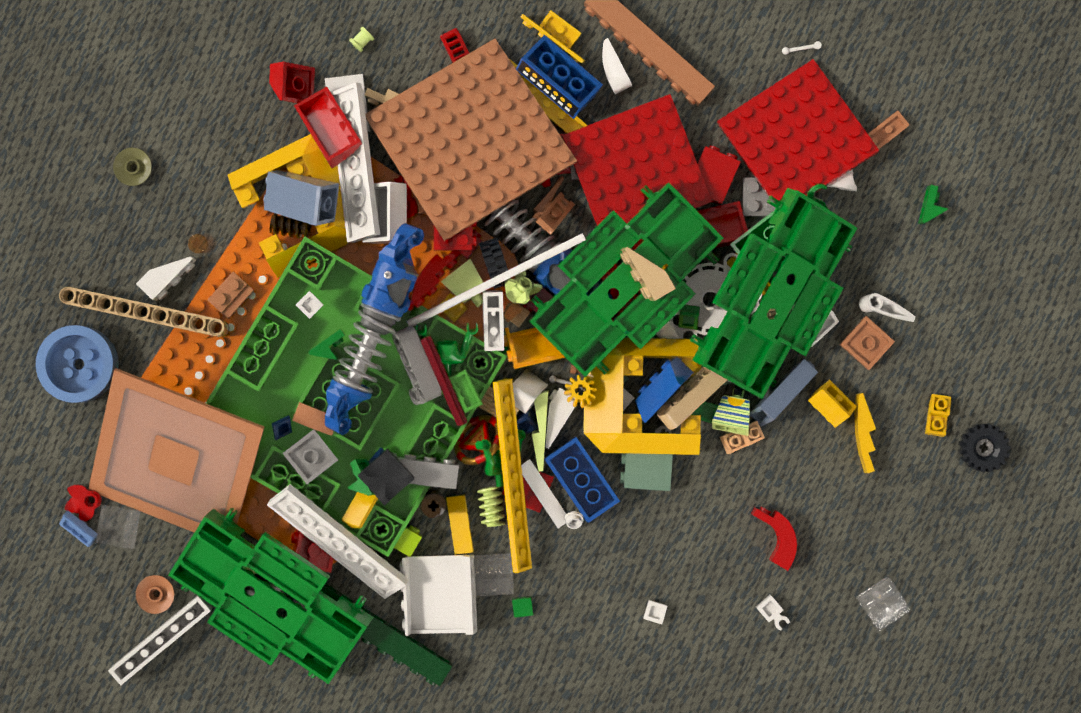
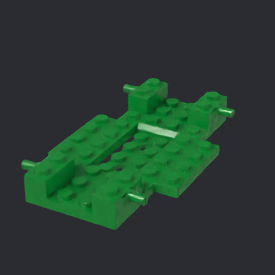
(581, 323)
(755, 350)
(312, 638)

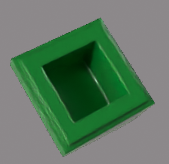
(689, 317)
(522, 606)

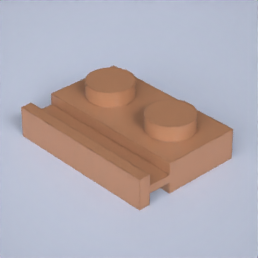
(231, 295)

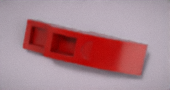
(430, 277)

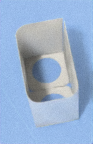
(526, 390)

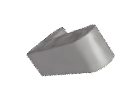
(417, 366)

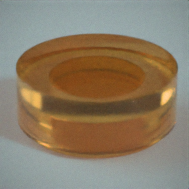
(198, 243)

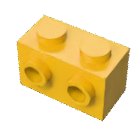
(832, 403)

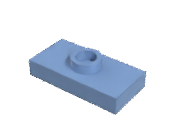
(78, 528)

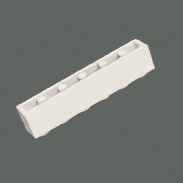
(160, 639)

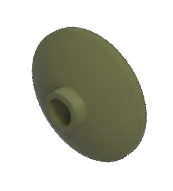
(123, 163)

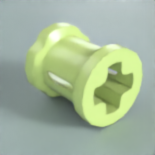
(361, 39)

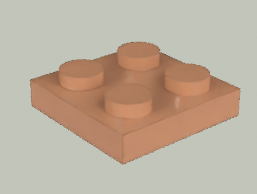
(867, 343)

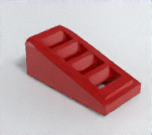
(454, 32)

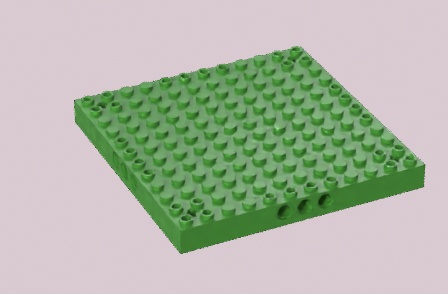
(276, 373)

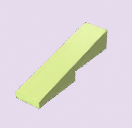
(539, 436)

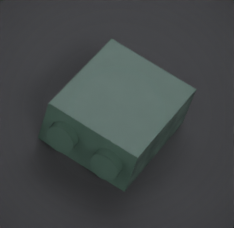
(646, 471)

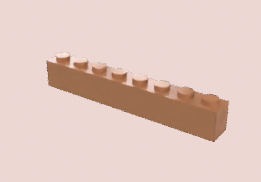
(651, 48)

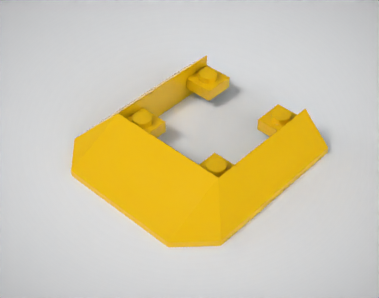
(300, 158)
(622, 433)

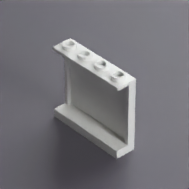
(439, 594)

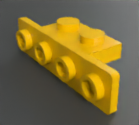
(558, 31)

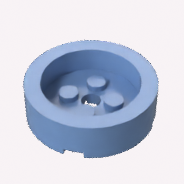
(57, 359)

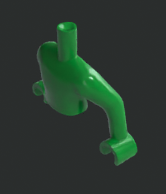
(449, 350)
(493, 463)

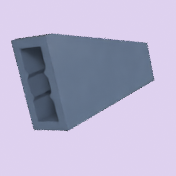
(783, 392)

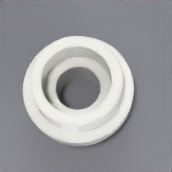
(574, 519)

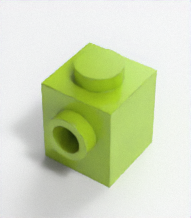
(408, 540)

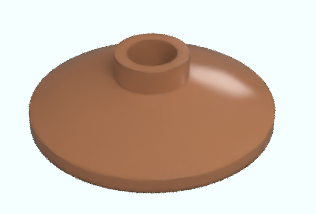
(146, 598)

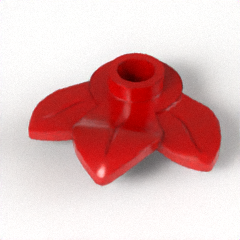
(80, 501)

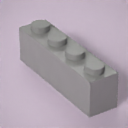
(431, 472)

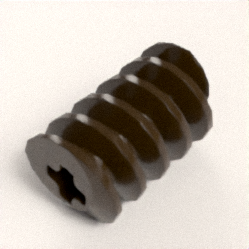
(289, 226)
(438, 508)

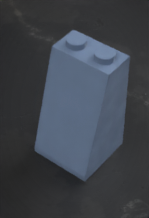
(301, 197)

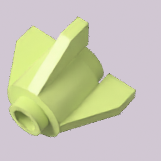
(520, 288)

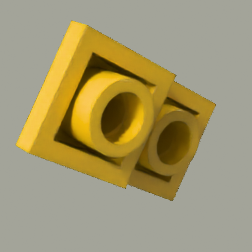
(937, 415)

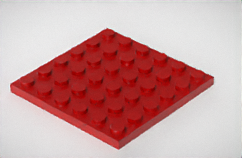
(798, 133)
(634, 151)

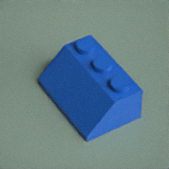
(662, 387)

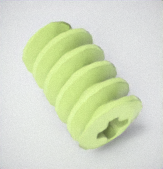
(491, 506)

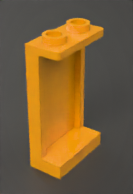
(529, 348)

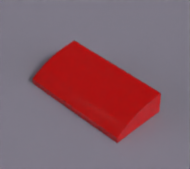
(328, 126)
(727, 221)

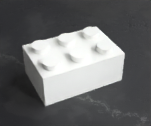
(391, 209)

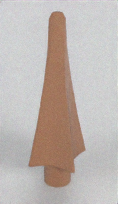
(546, 201)

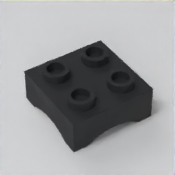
(386, 476)

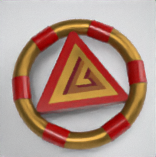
(477, 434)

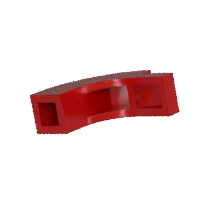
(786, 539)

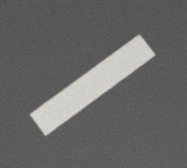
(543, 493)

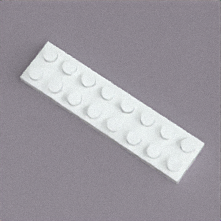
(356, 171)
(337, 541)

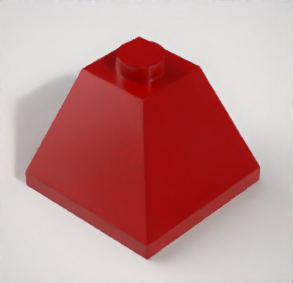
(292, 81)

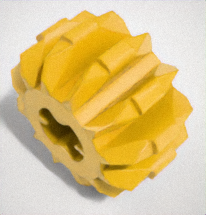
(574, 388)

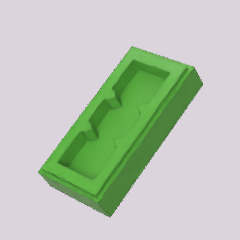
(465, 390)

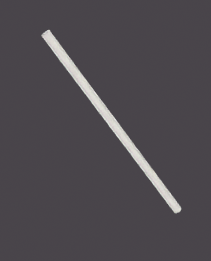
(494, 281)

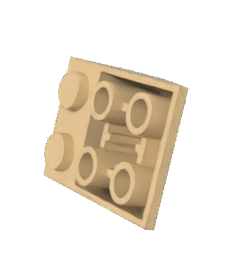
(652, 278)

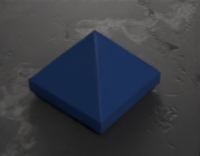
(282, 427)

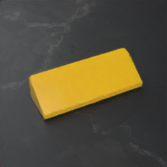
(359, 510)
(460, 524)

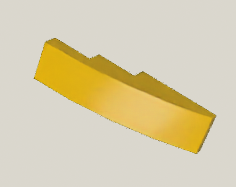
(863, 425)

